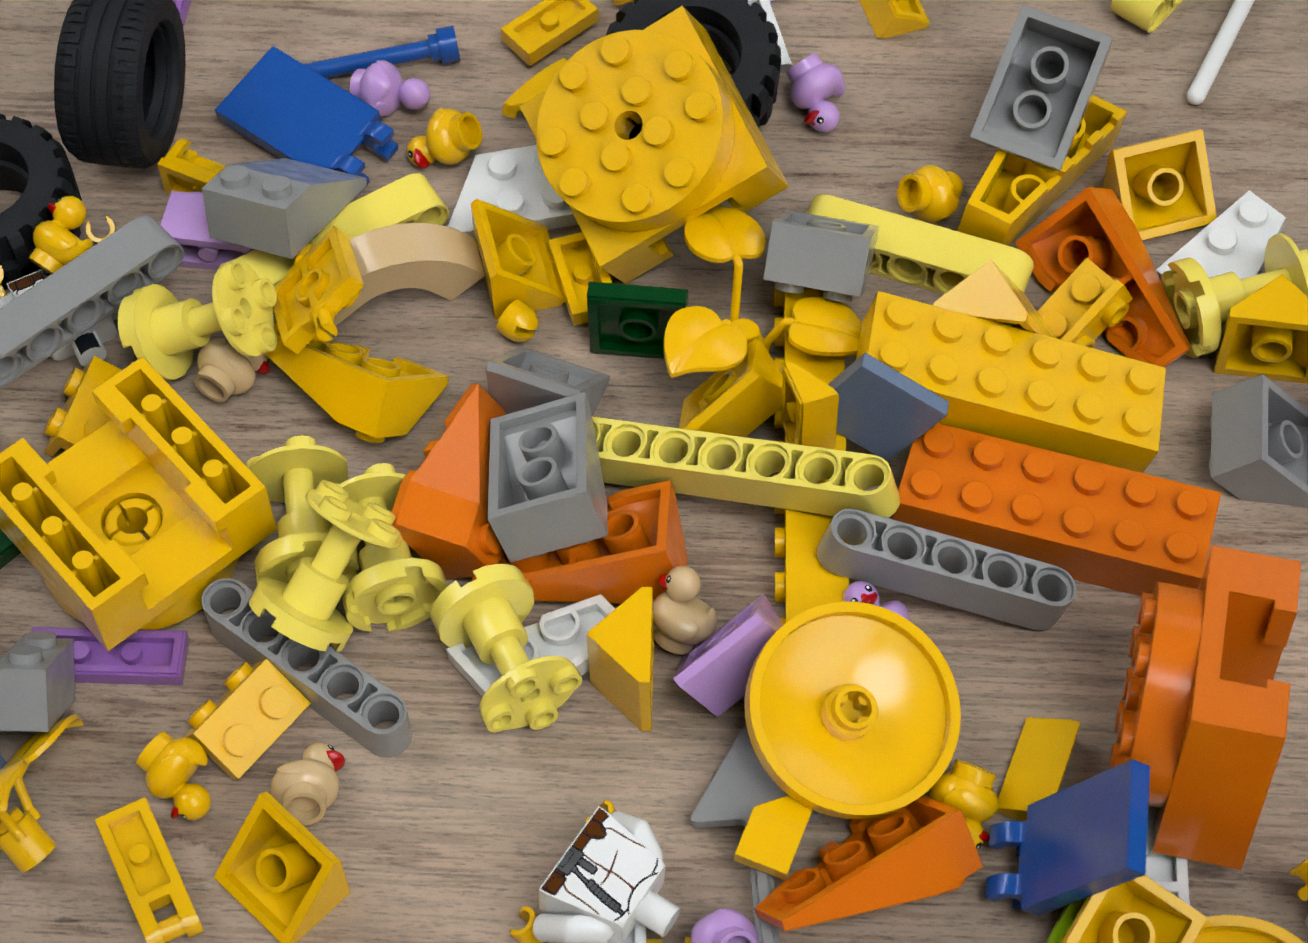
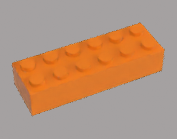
(1059, 509)

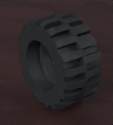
(738, 35)
(41, 171)

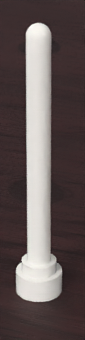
(1218, 51)

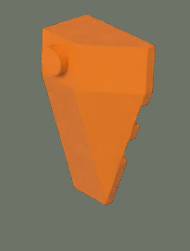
(1101, 230)
(445, 500)
(640, 546)
(880, 865)

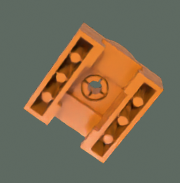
(1207, 701)

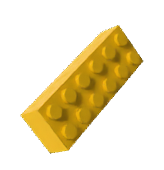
(1022, 382)

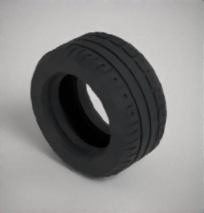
(119, 80)

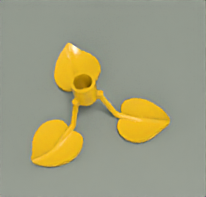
(703, 343)
(20, 833)

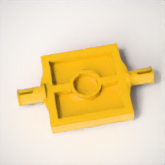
(316, 290)

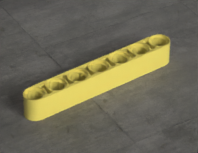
(751, 465)

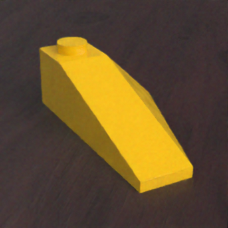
(359, 390)

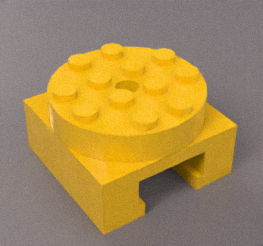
(689, 156)
(140, 471)

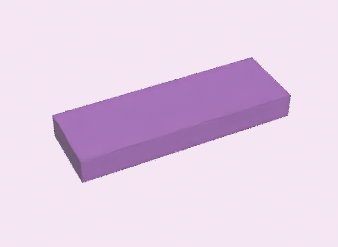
(142, 658)

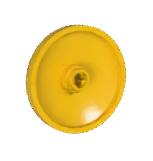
(852, 710)

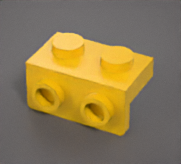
(81, 412)
(246, 717)

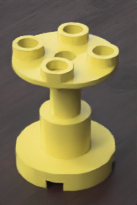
(1205, 302)
(170, 330)
(288, 477)
(391, 583)
(308, 603)
(490, 618)

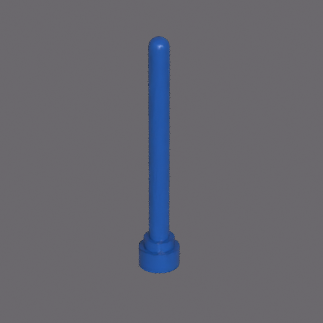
(438, 46)

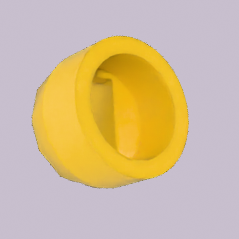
(518, 322)

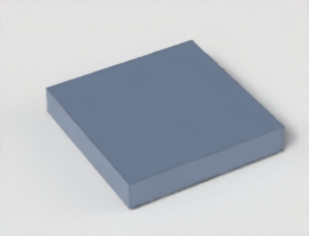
(884, 407)

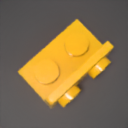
(1085, 305)

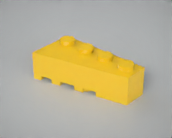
(1019, 191)

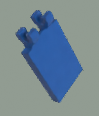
(304, 116)
(1076, 841)

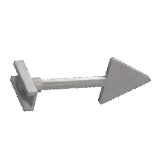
(730, 801)

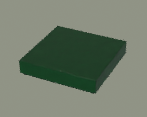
(631, 318)

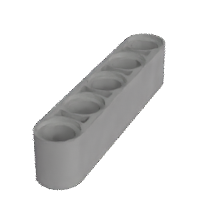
(83, 294)
(921, 572)
(319, 685)

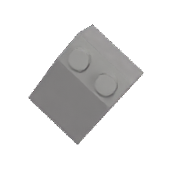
(1041, 88)
(276, 203)
(546, 479)

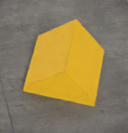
(1163, 183)
(515, 259)
(993, 297)
(1267, 335)
(736, 398)
(624, 657)
(282, 872)
(1135, 914)

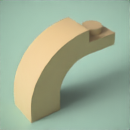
(414, 257)

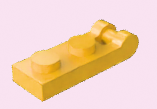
(147, 872)

